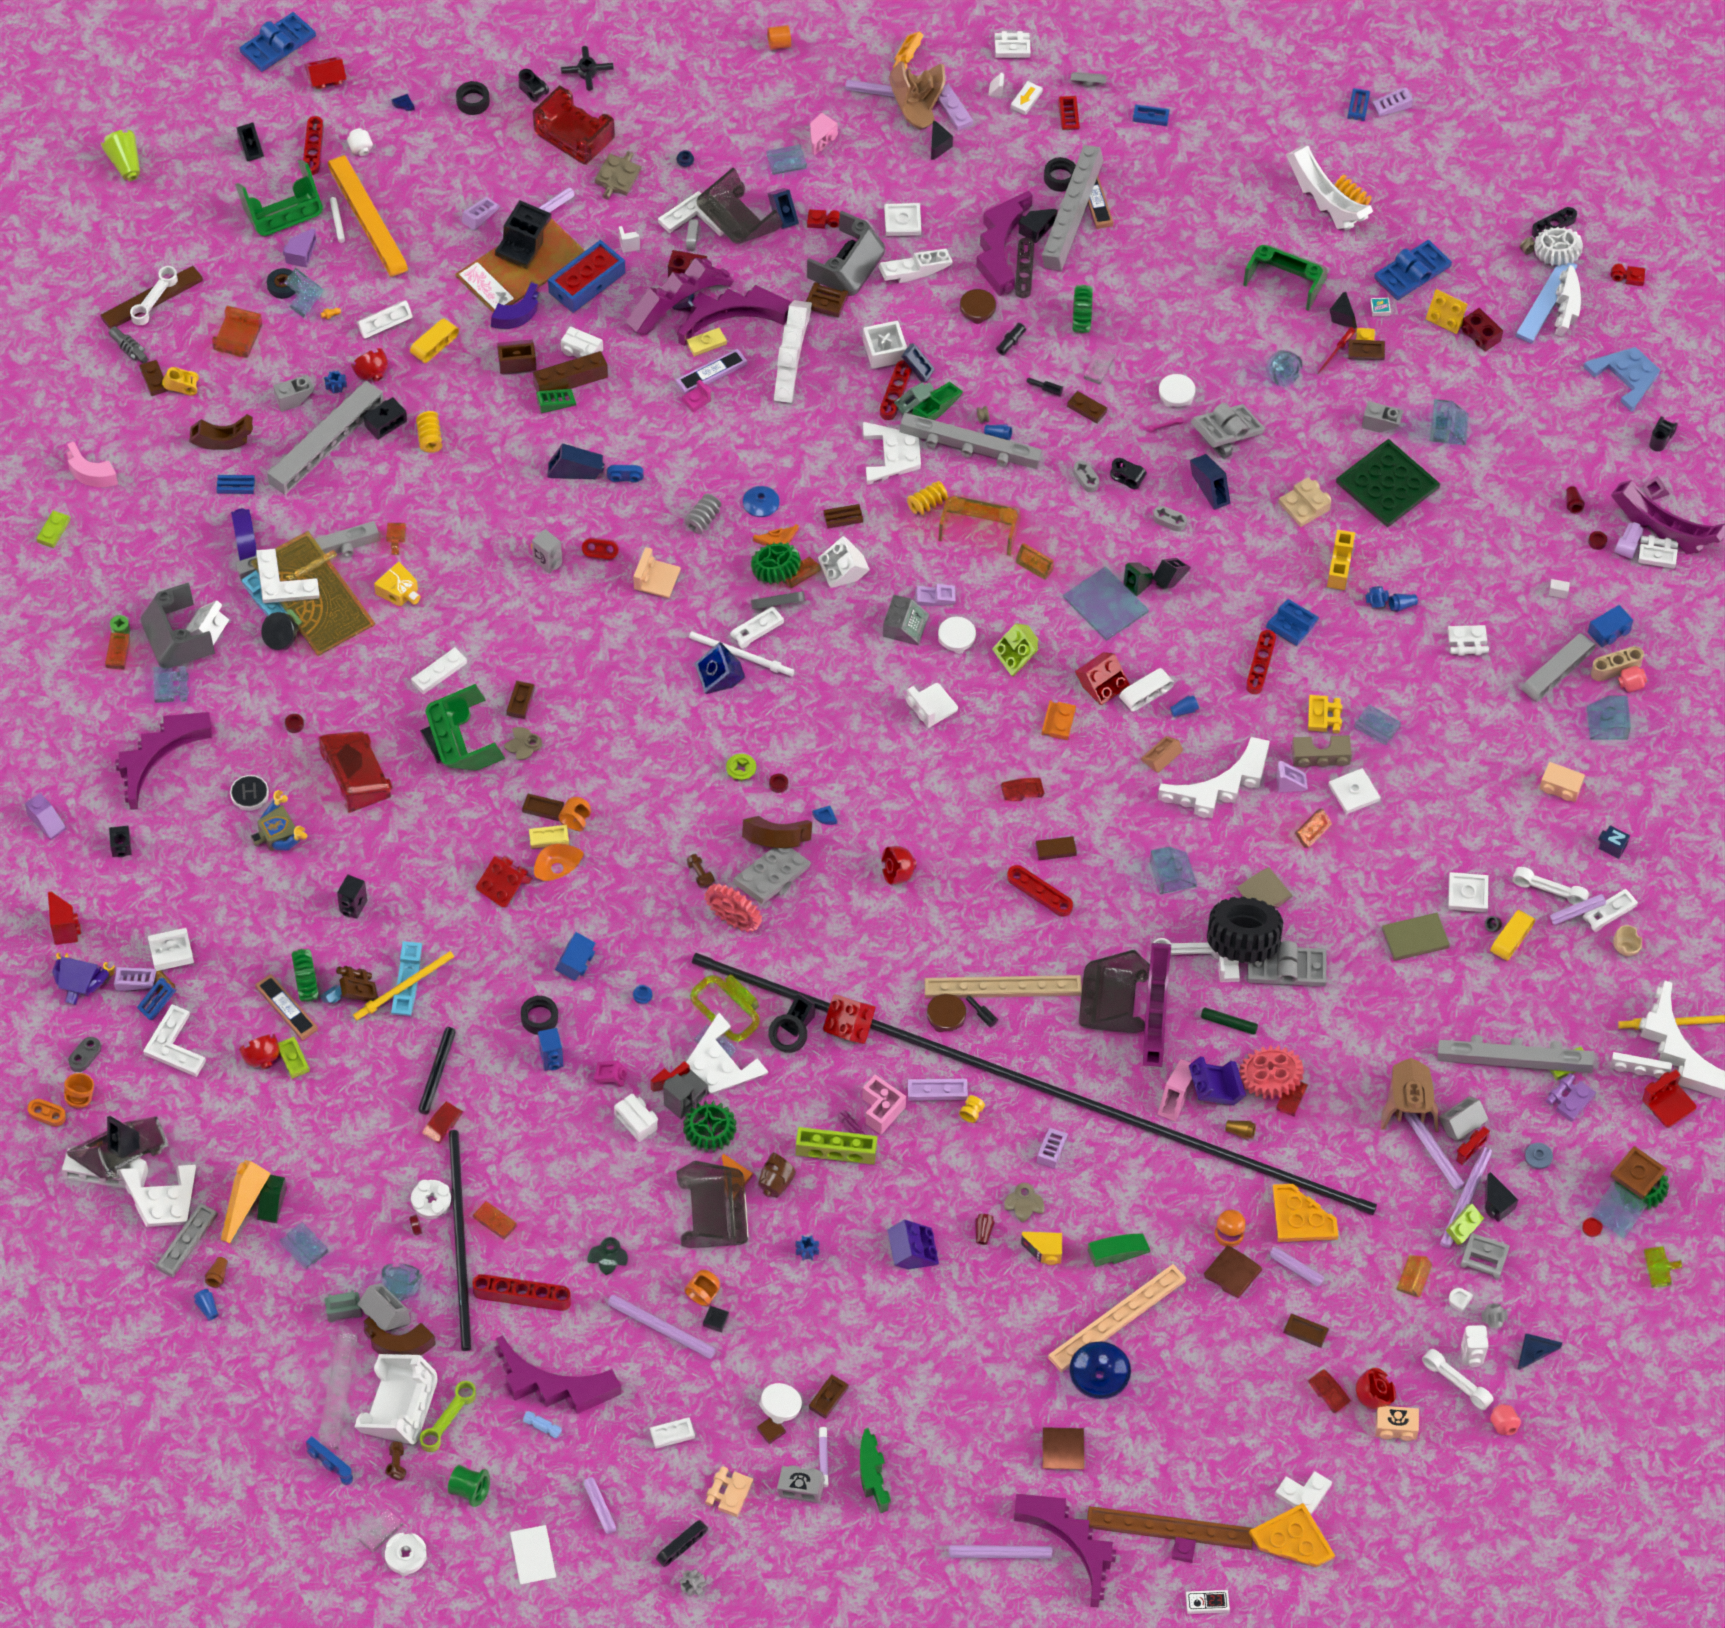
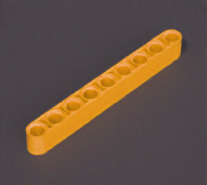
(367, 216)

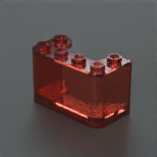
(571, 127)

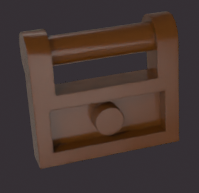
(825, 303)

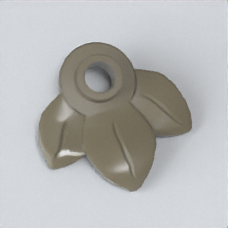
(521, 743)
(1023, 1204)

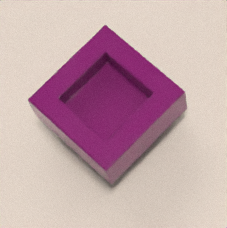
(1183, 1549)

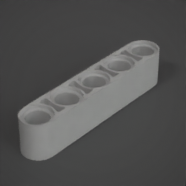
(1558, 667)

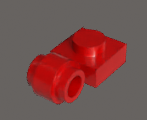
(818, 219)
(1633, 275)

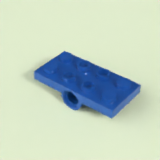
(277, 41)
(1412, 269)

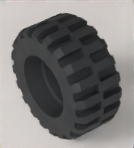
(1245, 929)

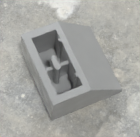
(384, 1307)

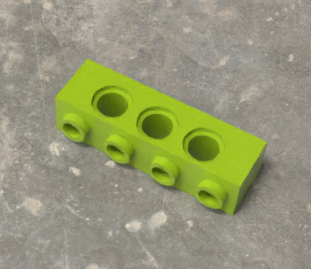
(836, 1145)

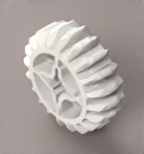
(1558, 246)

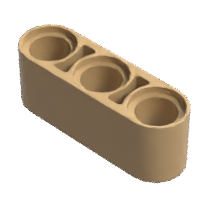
(1608, 662)

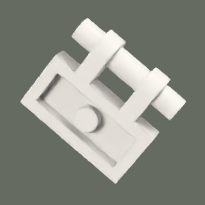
(1012, 45)
(1657, 555)
(1467, 635)

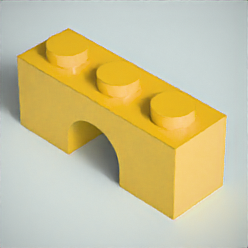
(1341, 559)

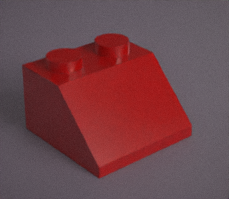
(326, 72)
(63, 920)

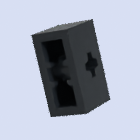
(385, 418)
(352, 896)

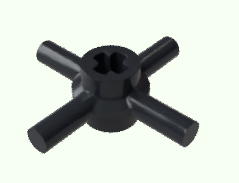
(587, 68)

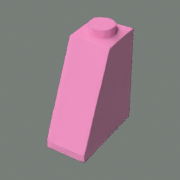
(1176, 1091)

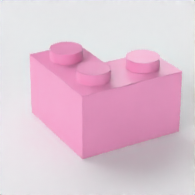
(885, 1103)

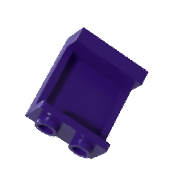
(1217, 1082)

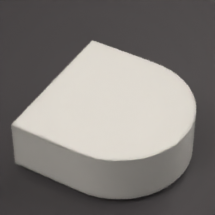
(1459, 1299)

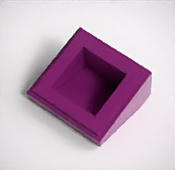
(1655, 489)

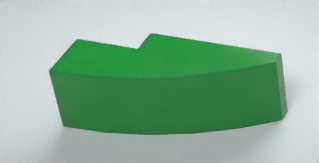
(938, 402)
(1117, 1248)

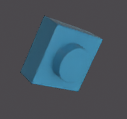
(332, 995)

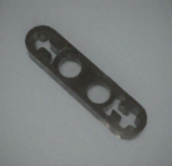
(1024, 267)

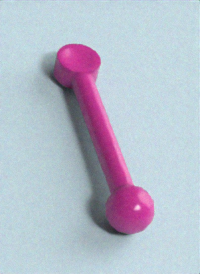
(1179, 420)

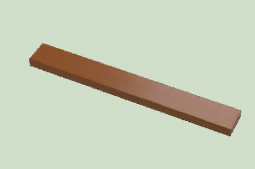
(1169, 1527)

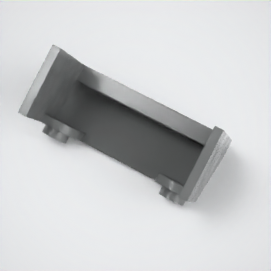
(857, 266)
(176, 646)

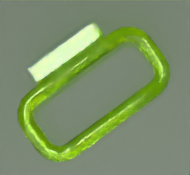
(736, 992)

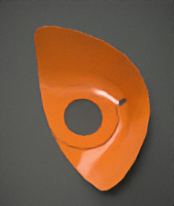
(561, 853)

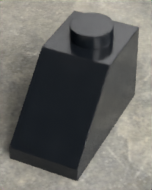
(1037, 223)
(1170, 572)
(121, 1138)
(1498, 1199)

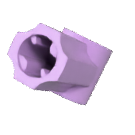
(1629, 542)

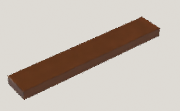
(121, 313)

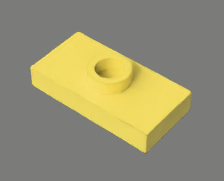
(706, 342)
(547, 836)

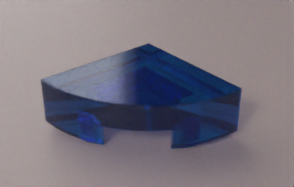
(403, 102)

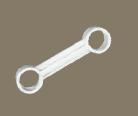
(154, 295)
(1525, 878)
(1188, 948)
(1478, 1395)

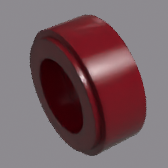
(1597, 540)
(294, 723)
(778, 783)
(415, 1224)

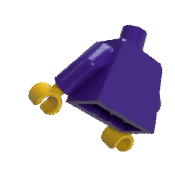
(79, 976)

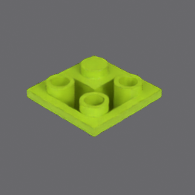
(1016, 647)

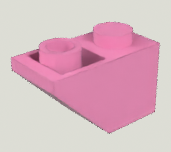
(822, 132)

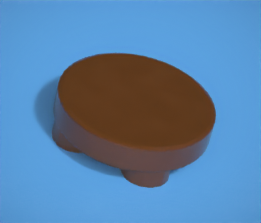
(977, 305)
(946, 1012)

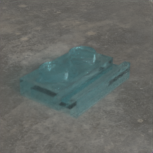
(786, 159)
(1377, 724)
(304, 1245)

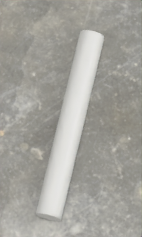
(337, 220)

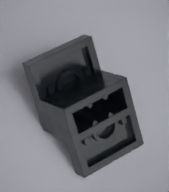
(523, 234)

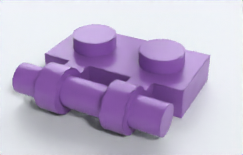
(1575, 1101)

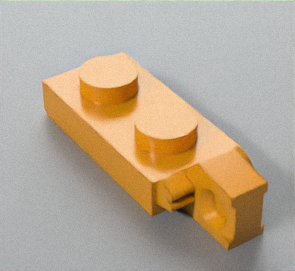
(908, 48)

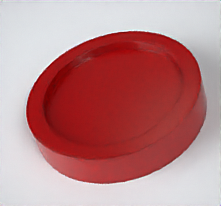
(1592, 1227)

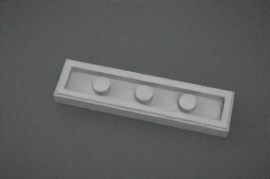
(186, 1240)

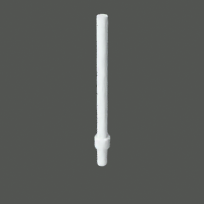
(774, 666)

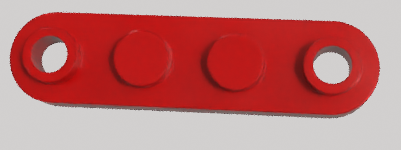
(1040, 890)

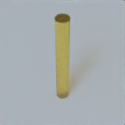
(311, 566)

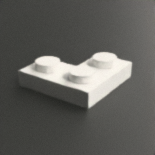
(1310, 1494)

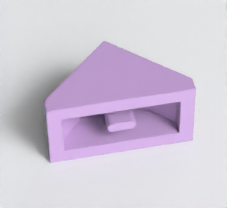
(1290, 779)

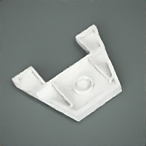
(900, 452)
(714, 1064)
(161, 1203)

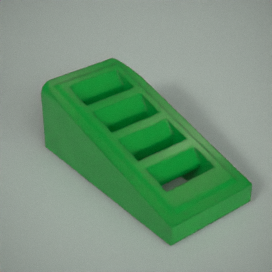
(542, 396)

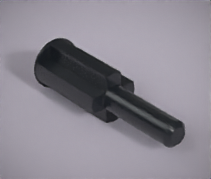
(1047, 386)
(983, 1012)

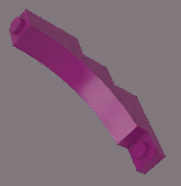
(1000, 223)

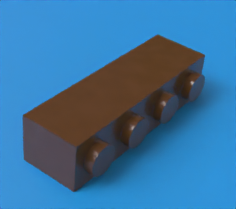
(571, 373)

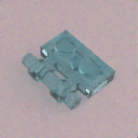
(164, 684)

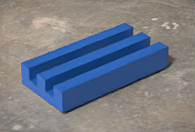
(1356, 115)
(1151, 116)
(235, 481)
(163, 1001)

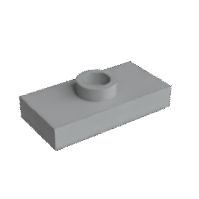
(1088, 78)

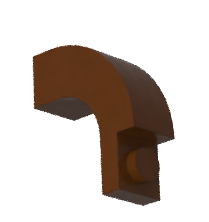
(221, 437)
(776, 835)
(412, 1343)

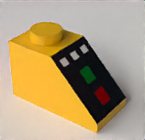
(1043, 1246)

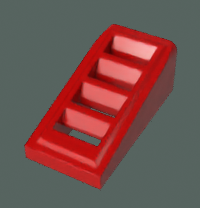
(1068, 100)

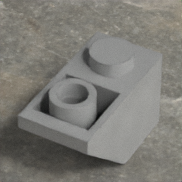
(292, 392)
(1381, 417)

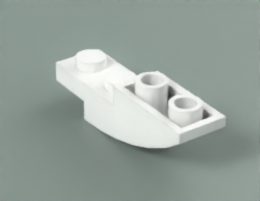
(919, 266)
(1569, 298)

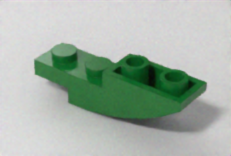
(871, 1469)

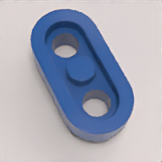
(625, 473)

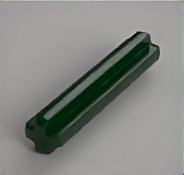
(1229, 1020)

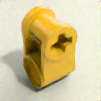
(180, 380)

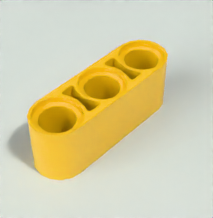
(434, 340)
(1512, 935)

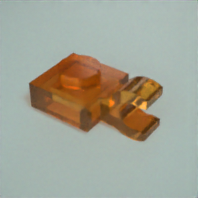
(395, 534)

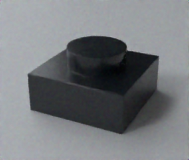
(716, 1319)

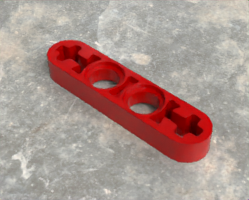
(313, 145)
(894, 389)
(1261, 662)

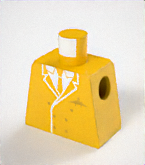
(397, 586)

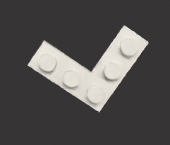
(684, 212)
(277, 591)
(162, 1047)

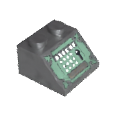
(905, 620)

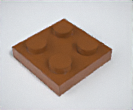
(1638, 1172)

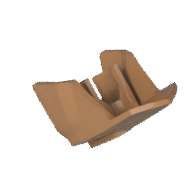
(917, 93)
(1410, 1092)

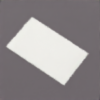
(533, 1554)

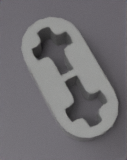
(692, 234)
(1083, 478)
(1169, 519)

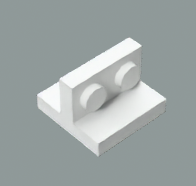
(208, 619)
(170, 949)

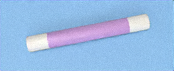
(823, 1453)

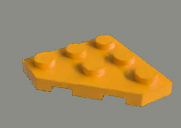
(1300, 1216)
(1293, 1537)

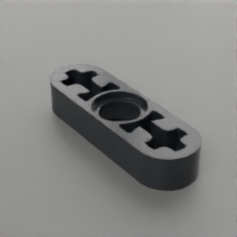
(1557, 216)
(682, 1543)

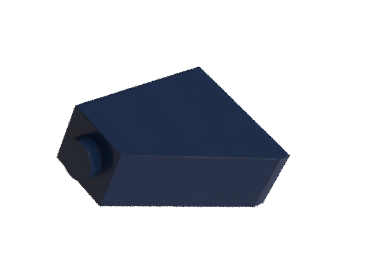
(575, 463)
(1211, 480)

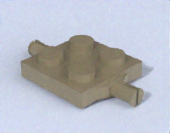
(618, 174)

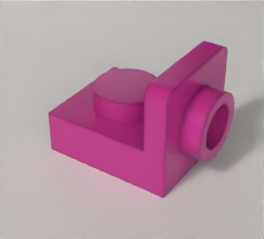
(698, 397)
(610, 1072)

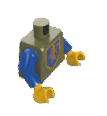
(277, 827)

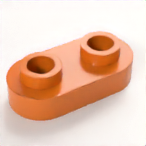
(47, 1113)

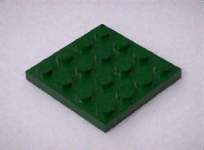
(1388, 483)

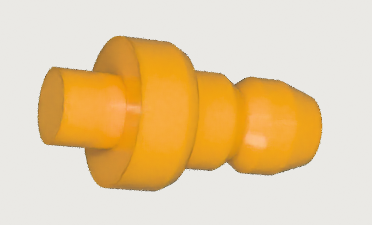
(328, 313)

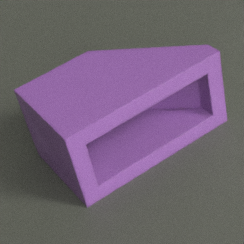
(300, 248)
(44, 816)

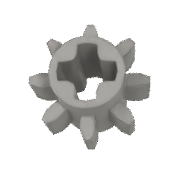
(1494, 1315)
(692, 1582)

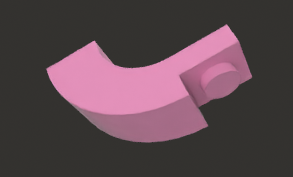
(90, 473)

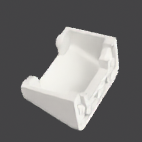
(401, 1398)

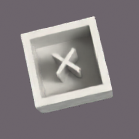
(884, 344)

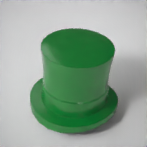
(469, 1484)

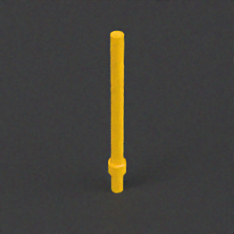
(371, 1006)
(1679, 1021)

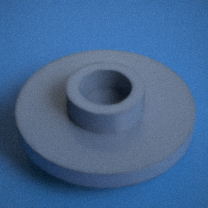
(1538, 1155)

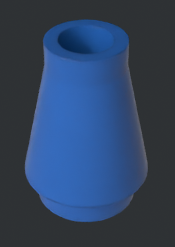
(1001, 431)
(1402, 601)
(1185, 706)
(206, 1303)

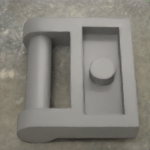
(1488, 1250)

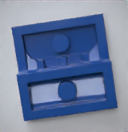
(1292, 622)

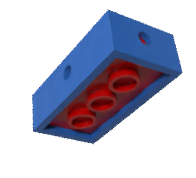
(586, 276)

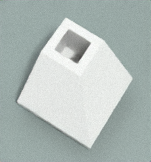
(843, 563)

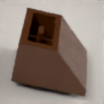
(516, 356)

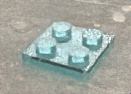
(1619, 1210)

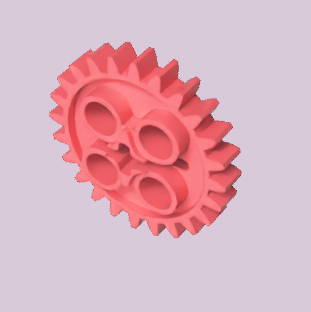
(733, 907)
(1271, 1072)

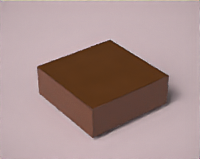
(771, 1430)

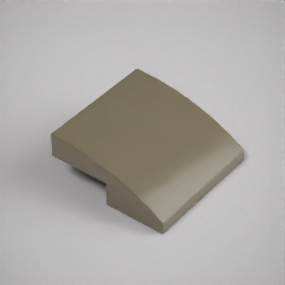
(1265, 887)

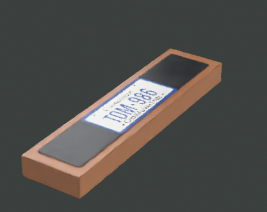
(1099, 207)
(286, 1007)

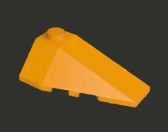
(245, 1189)

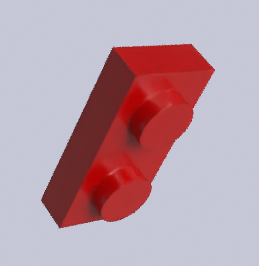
(1476, 1140)

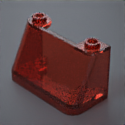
(355, 768)

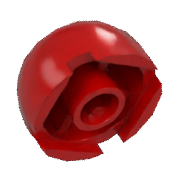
(371, 365)
(898, 864)
(261, 1052)
(1374, 1389)

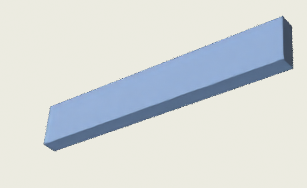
(1542, 307)

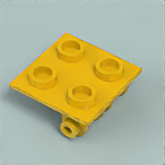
(1446, 311)

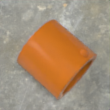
(779, 37)

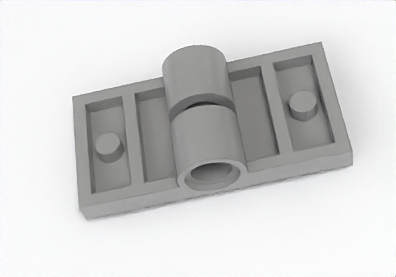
(1227, 424)
(771, 873)
(1291, 967)

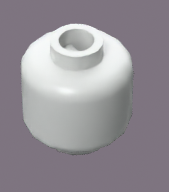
(359, 142)

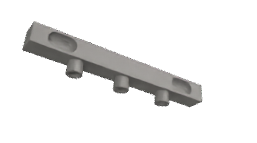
(970, 441)
(340, 541)
(1515, 1055)

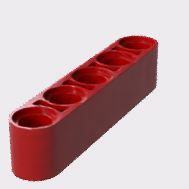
(512, 1288)

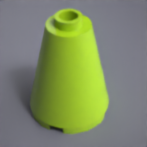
(123, 153)

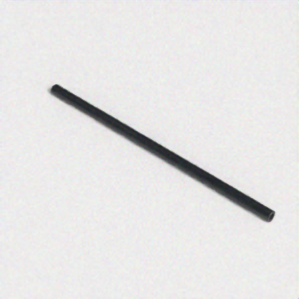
(460, 1240)

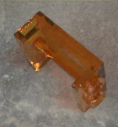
(238, 332)

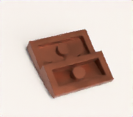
(1233, 1271)
(1063, 1448)

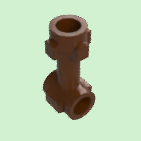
(703, 879)
(394, 1469)

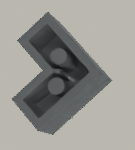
(683, 1093)

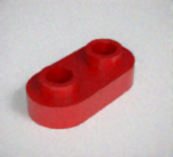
(600, 548)

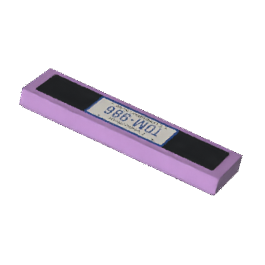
(712, 371)

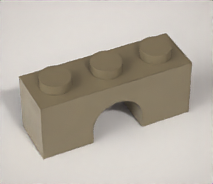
(1306, 754)

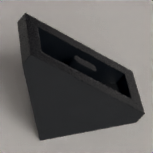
(941, 140)
(249, 141)
(1342, 312)
(800, 1008)

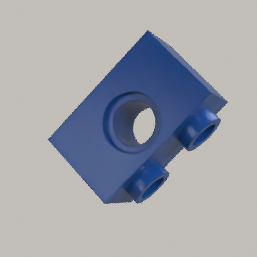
(550, 1049)

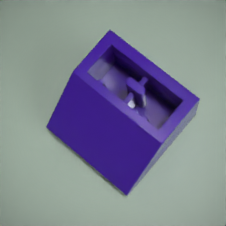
(912, 1245)

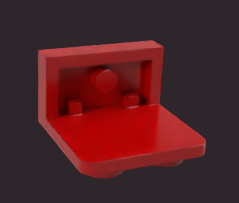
(502, 880)
(849, 1019)
(1668, 1099)

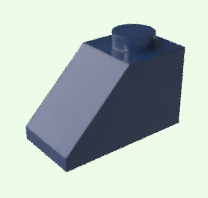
(782, 202)

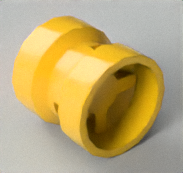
(971, 1110)

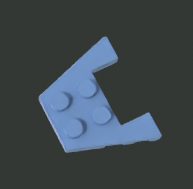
(1631, 368)

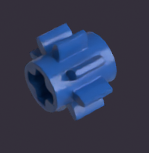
(335, 382)
(1377, 596)
(807, 1253)

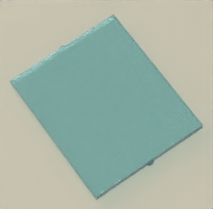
(1106, 603)

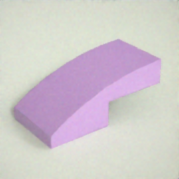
(935, 596)

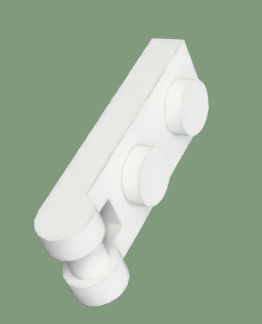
(757, 627)
(1614, 908)

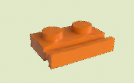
(1058, 720)

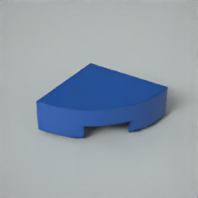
(825, 815)

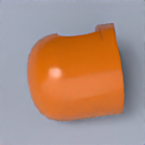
(577, 809)
(78, 1090)
(1230, 1223)
(702, 1287)

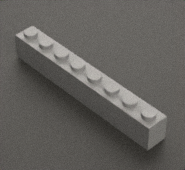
(1072, 207)
(324, 438)

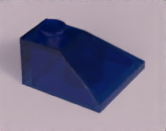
(719, 669)

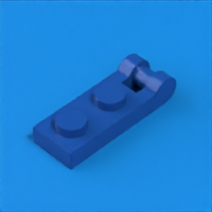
(329, 1460)

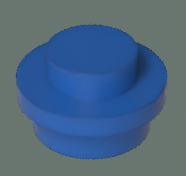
(642, 994)

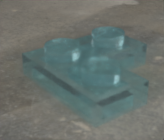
(307, 292)

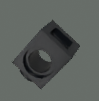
(117, 835)

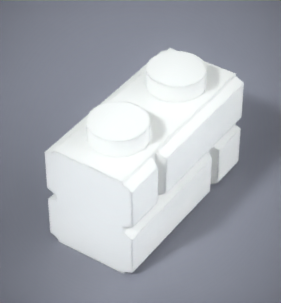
(579, 343)
(636, 1117)
(1474, 1345)

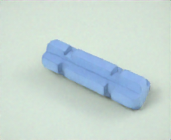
(542, 1424)

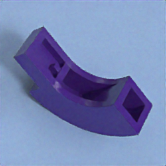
(518, 314)
(244, 533)

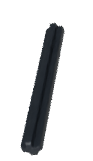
(436, 1070)

